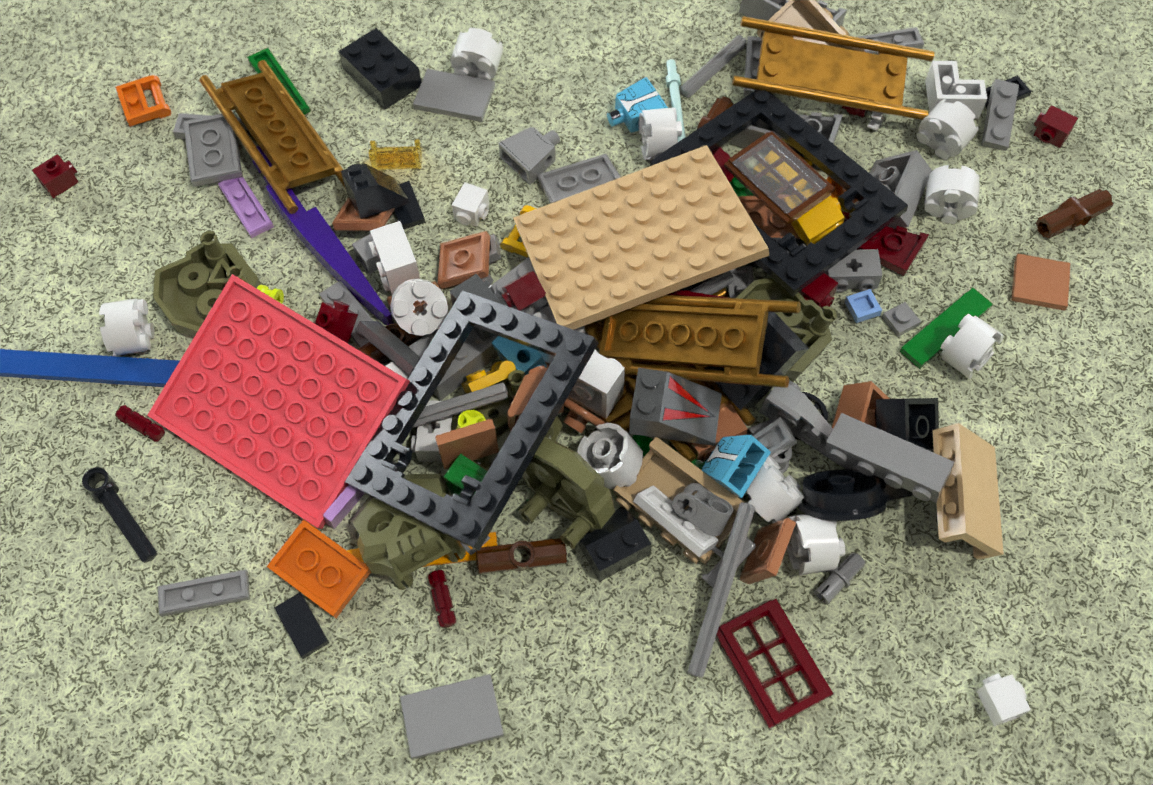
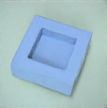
(863, 306)

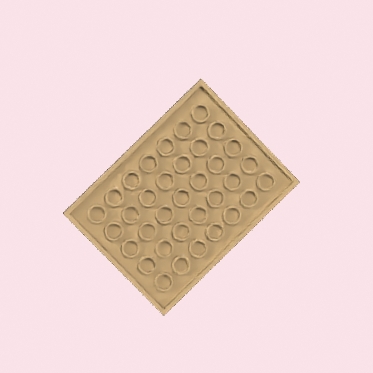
(638, 238)

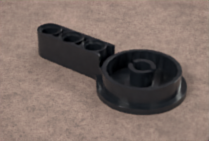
(847, 495)

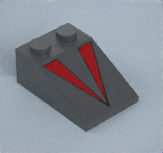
(674, 408)

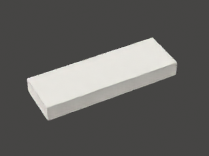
(661, 510)

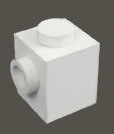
(470, 205)
(1003, 698)

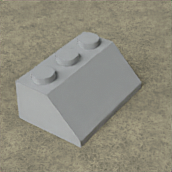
(906, 177)

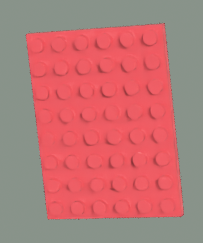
(277, 399)

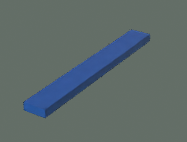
(86, 368)

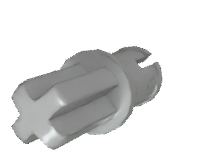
(840, 578)

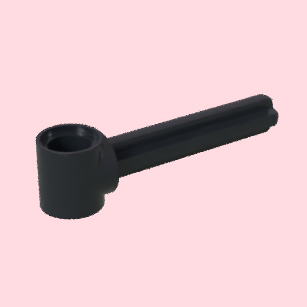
(118, 511)

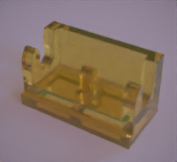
(396, 157)

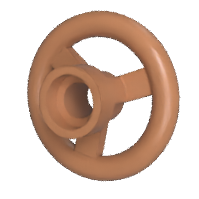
(579, 417)

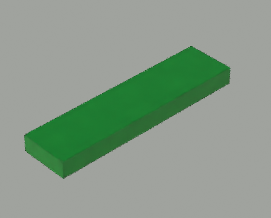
(267, 55)
(929, 340)

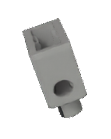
(529, 152)

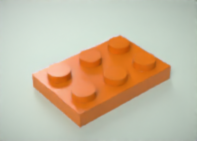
(319, 568)

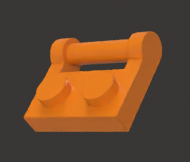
(135, 103)

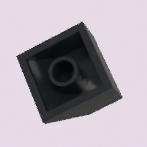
(372, 190)
(909, 419)
(615, 545)

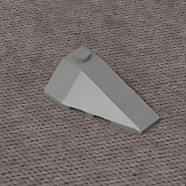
(800, 416)

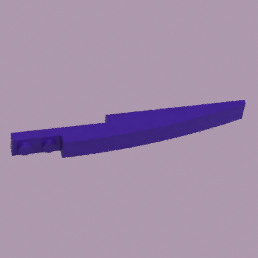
(328, 250)

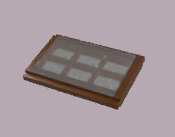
(779, 177)

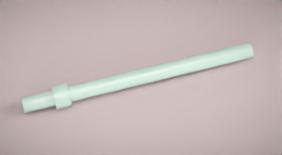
(673, 83)

